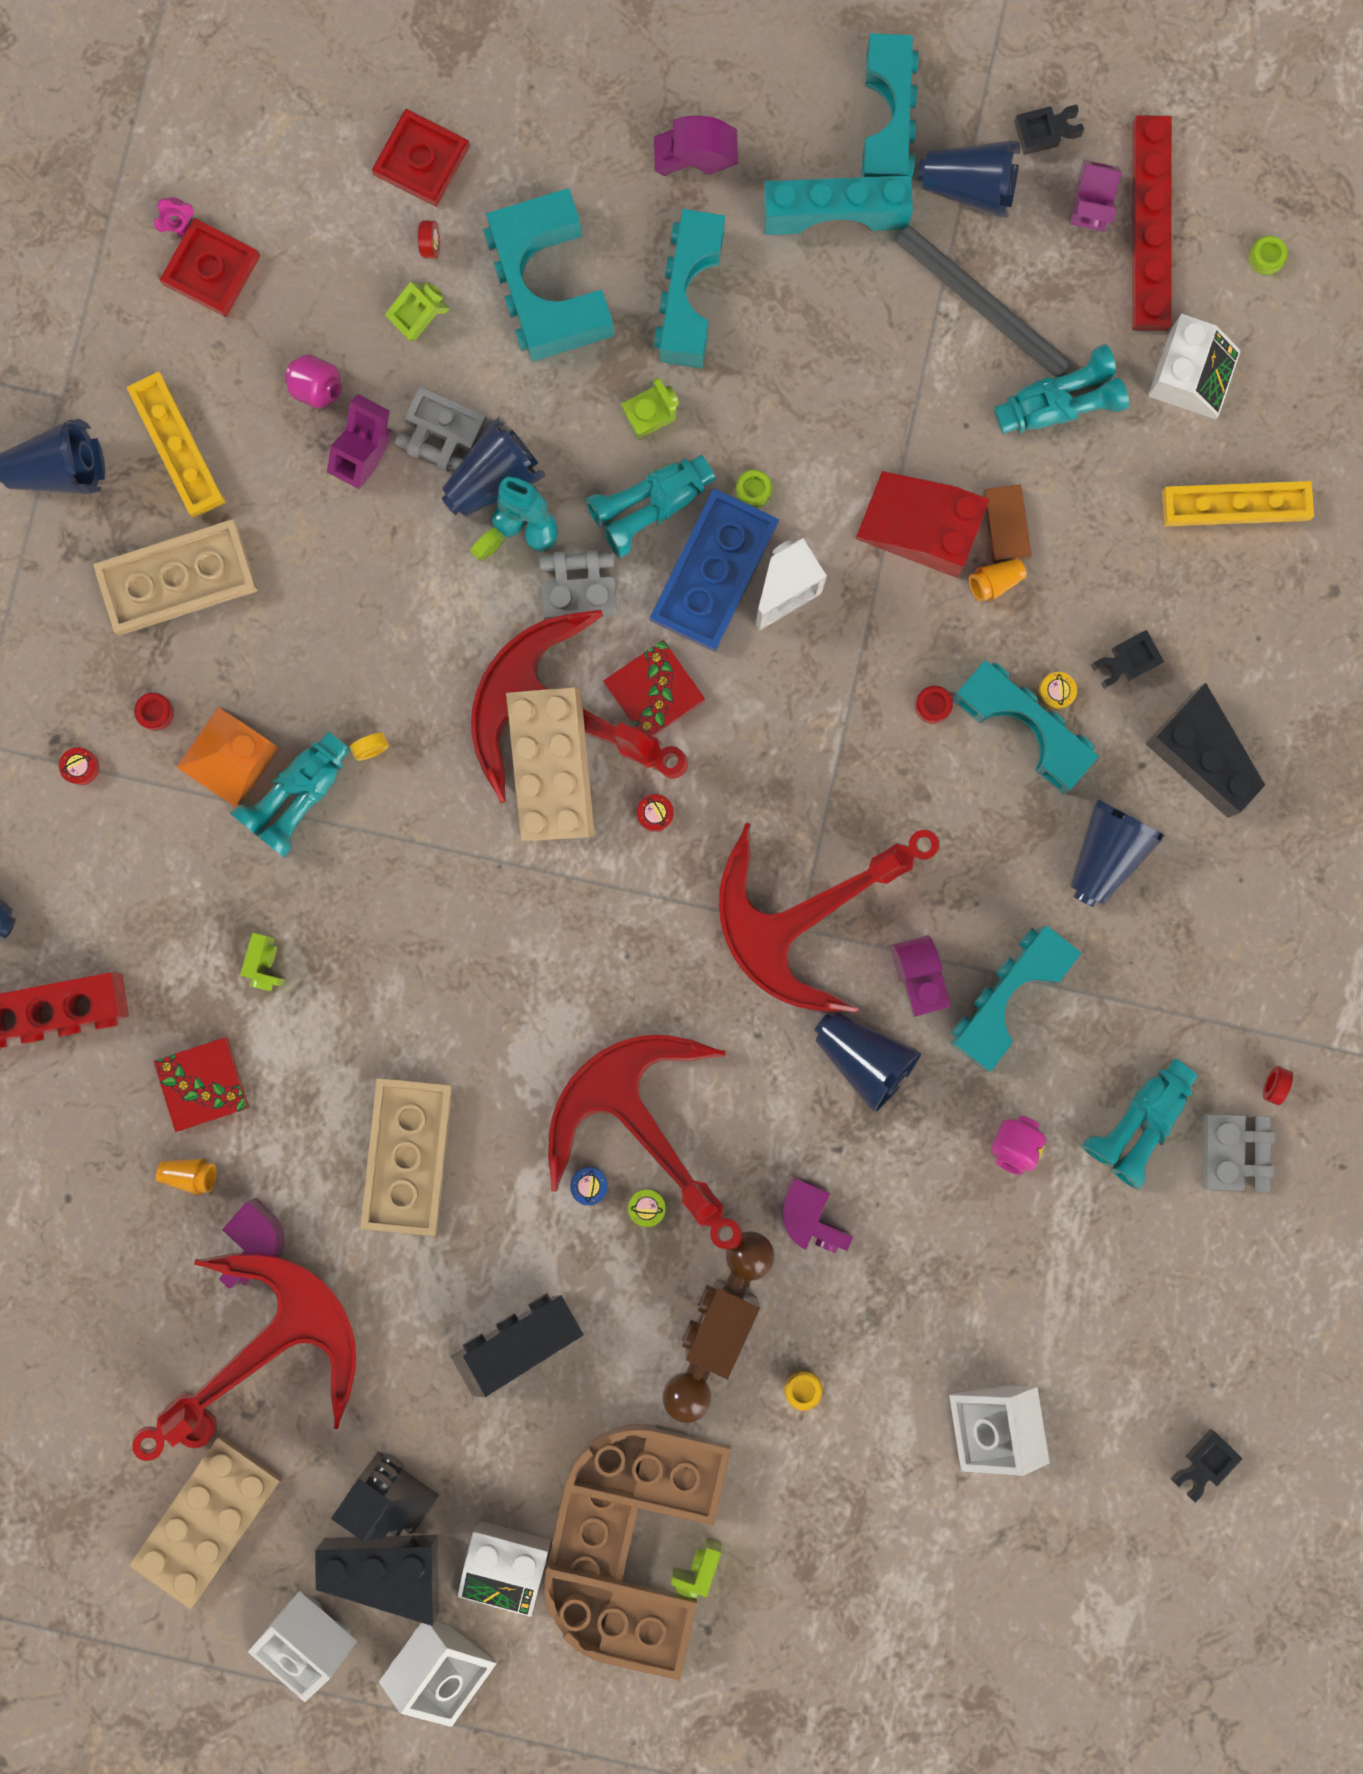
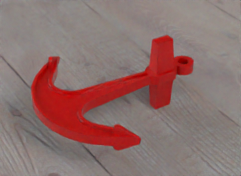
(517, 671)
(763, 939)
(611, 1086)
(304, 1314)

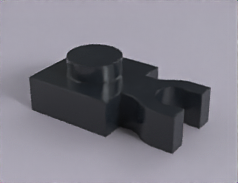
(1043, 129)
(1131, 658)
(1210, 1460)

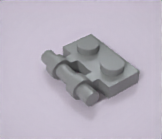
(442, 419)
(578, 595)
(1225, 1152)

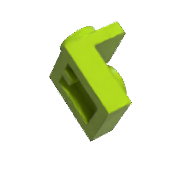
(416, 308)
(651, 409)
(258, 957)
(705, 1565)

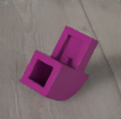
(696, 142)
(1095, 195)
(362, 444)
(921, 972)
(801, 1215)
(255, 1232)

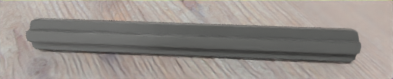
(983, 301)

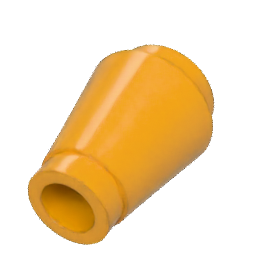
(995, 579)
(189, 1175)

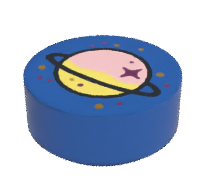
(588, 1185)

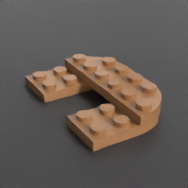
(592, 1539)

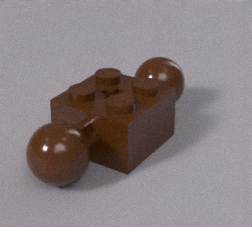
(721, 1329)

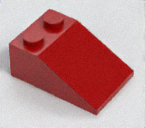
(923, 521)

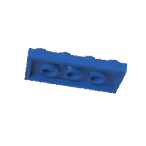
(714, 570)

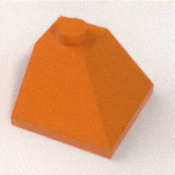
(228, 757)

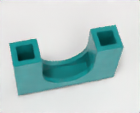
(517, 236)

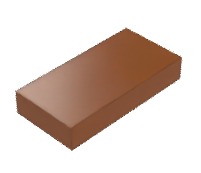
(1007, 523)

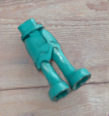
(1049, 399)
(669, 491)
(520, 503)
(307, 778)
(1155, 1111)

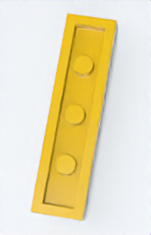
(176, 444)
(1237, 503)

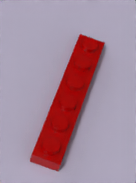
(1152, 223)

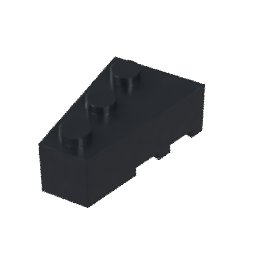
(1208, 753)
(516, 1345)
(384, 1501)
(383, 1573)

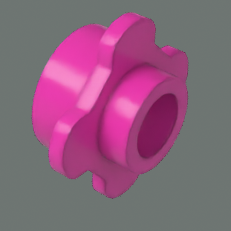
(173, 207)

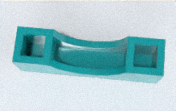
(889, 73)
(874, 201)
(698, 247)
(1061, 753)
(985, 1035)

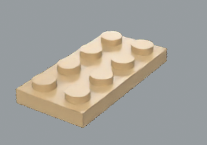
(175, 577)
(550, 764)
(406, 1157)
(205, 1522)

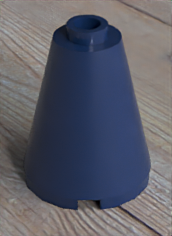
(973, 175)
(55, 461)
(485, 466)
(1110, 853)
(866, 1057)

